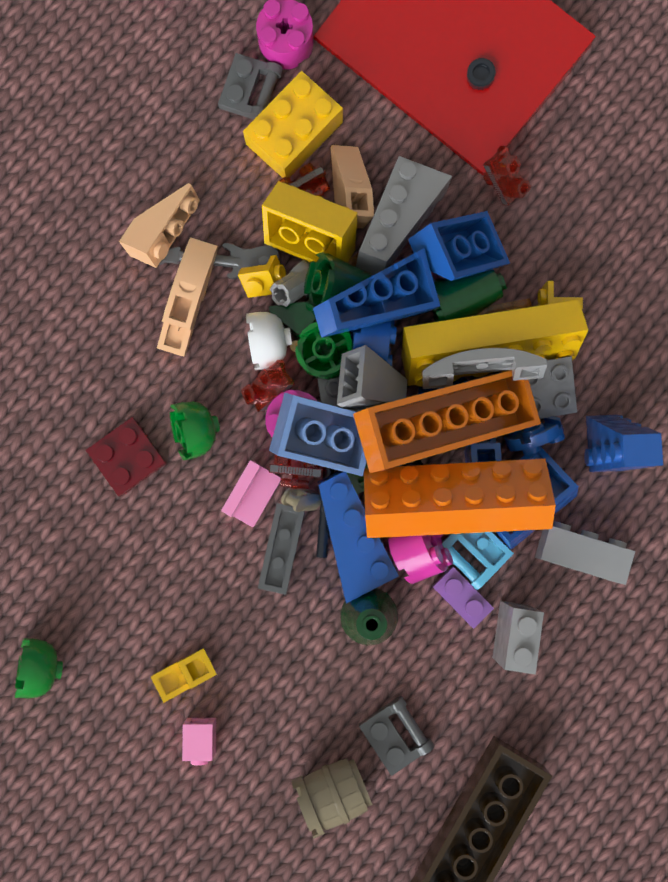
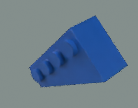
(387, 296)
(621, 445)
(359, 559)

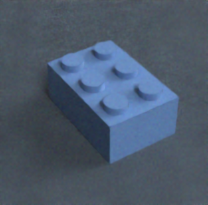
(318, 435)

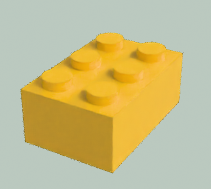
(293, 125)
(307, 224)

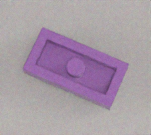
(462, 597)

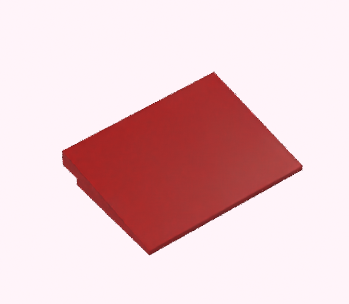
(422, 53)

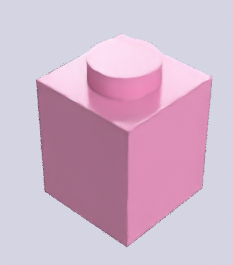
(199, 740)

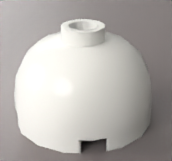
(267, 339)

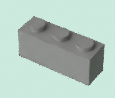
(585, 553)

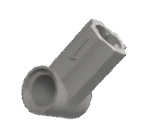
(291, 286)

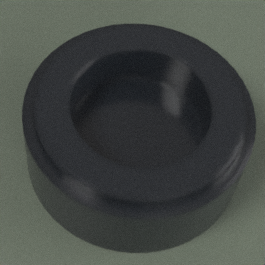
(481, 74)

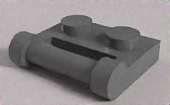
(242, 84)
(388, 741)

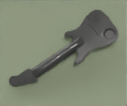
(238, 257)

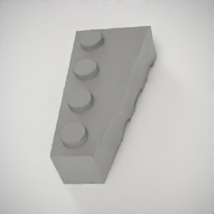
(404, 206)

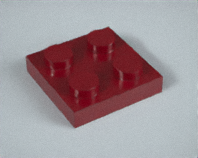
(126, 456)

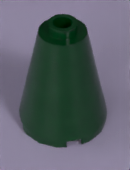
(329, 278)
(467, 295)
(372, 605)

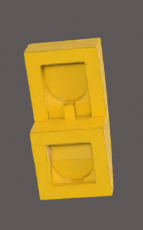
(183, 675)

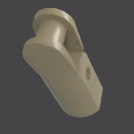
(301, 499)

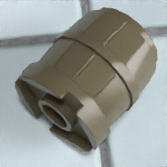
(331, 796)

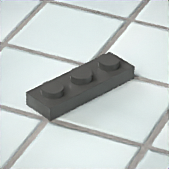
(281, 549)

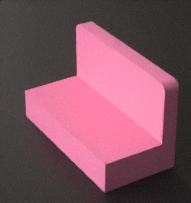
(251, 494)

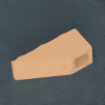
(352, 183)
(157, 228)

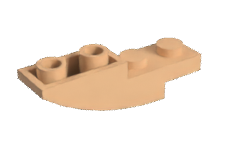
(186, 296)

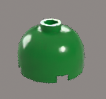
(322, 355)
(193, 428)
(36, 669)

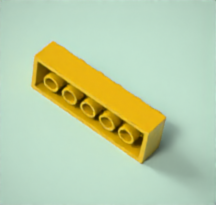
(542, 330)

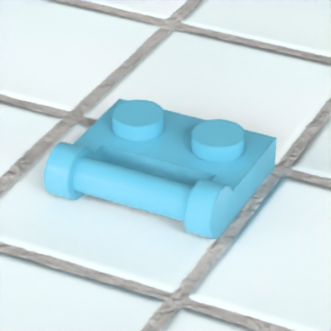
(485, 548)

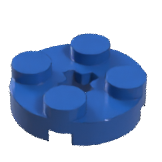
(532, 438)

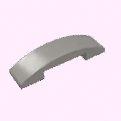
(522, 363)

